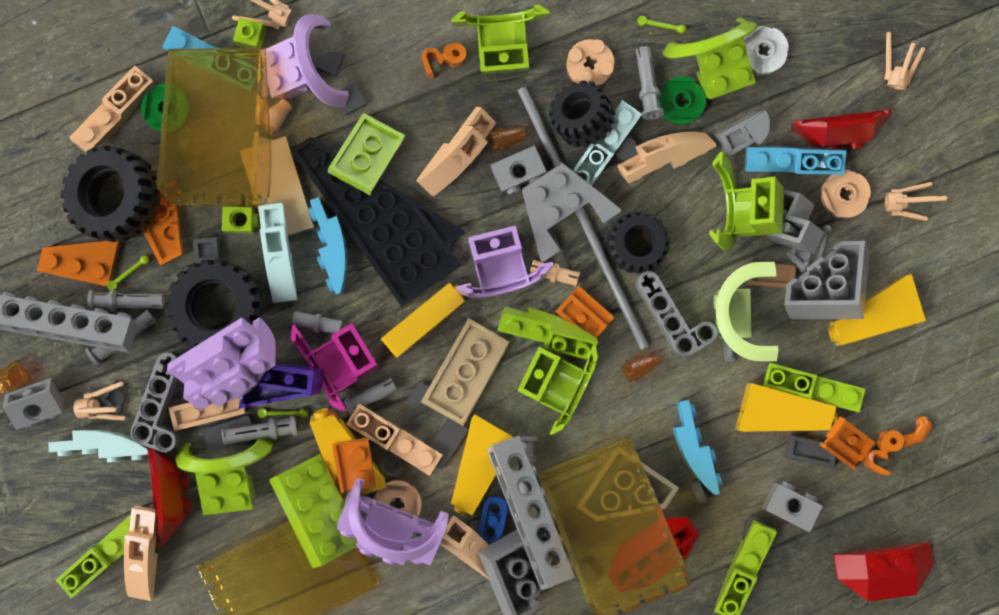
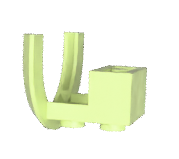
(734, 312)

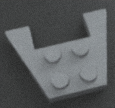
(555, 198)

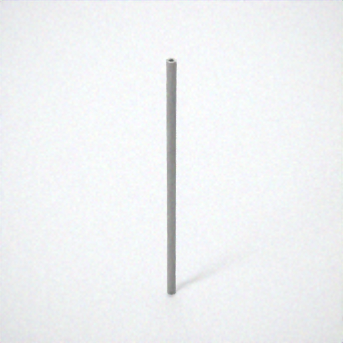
(586, 224)

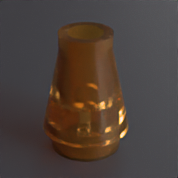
(506, 137)
(638, 367)

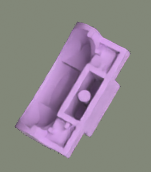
(216, 369)
(389, 530)

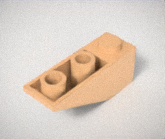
(464, 543)

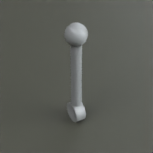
(827, 230)

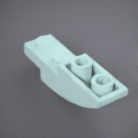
(599, 155)
(277, 253)
(109, 445)

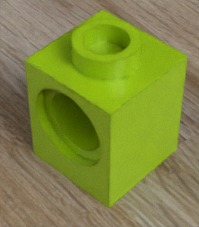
(249, 34)
(229, 217)

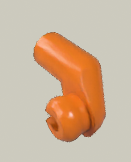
(922, 431)

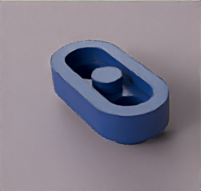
(493, 519)

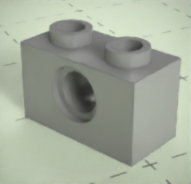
(528, 159)
(19, 404)
(777, 504)

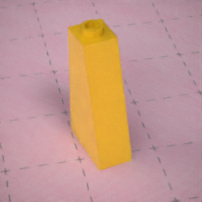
(884, 311)
(423, 320)
(779, 411)
(329, 429)
(476, 467)

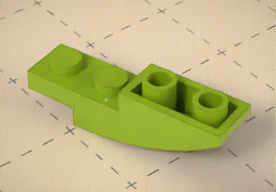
(544, 327)
(814, 387)
(95, 561)
(744, 569)

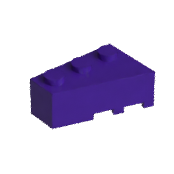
(284, 383)

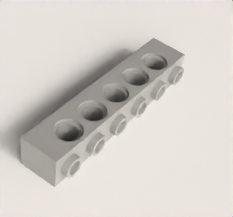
(118, 338)
(526, 525)

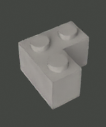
(797, 230)

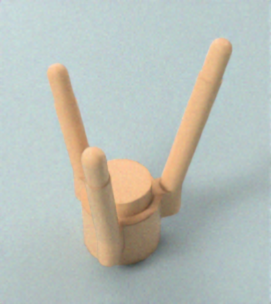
(278, 13)
(901, 76)
(897, 201)
(91, 408)

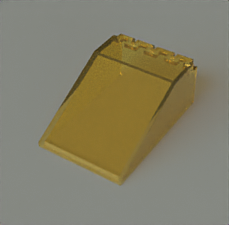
(215, 128)
(614, 529)
(276, 578)

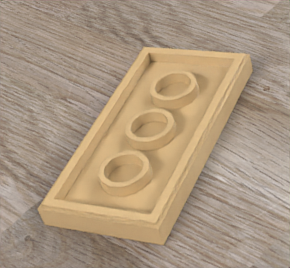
(287, 188)
(465, 372)

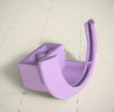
(292, 68)
(500, 265)

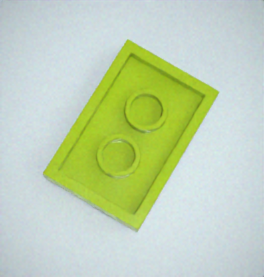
(366, 153)

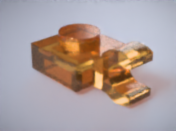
(13, 377)

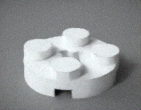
(776, 54)

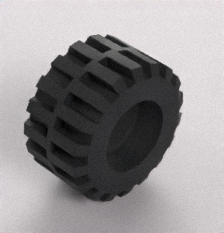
(593, 124)
(650, 225)

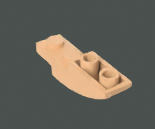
(114, 111)
(670, 148)
(458, 154)
(394, 439)
(140, 554)

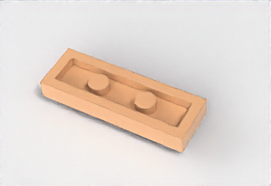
(188, 416)

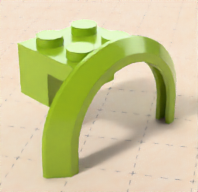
(502, 38)
(721, 59)
(749, 210)
(557, 383)
(224, 481)

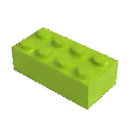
(313, 510)

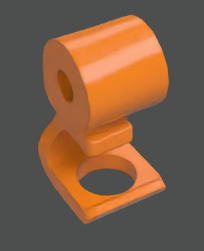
(453, 54)
(887, 442)

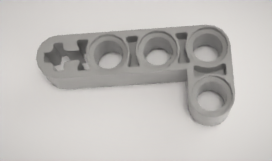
(671, 311)
(162, 401)

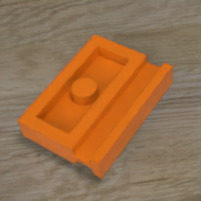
(585, 312)
(847, 443)
(352, 461)

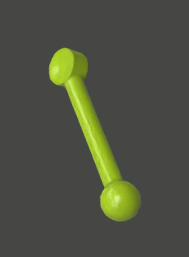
(642, 21)
(112, 284)
(262, 413)

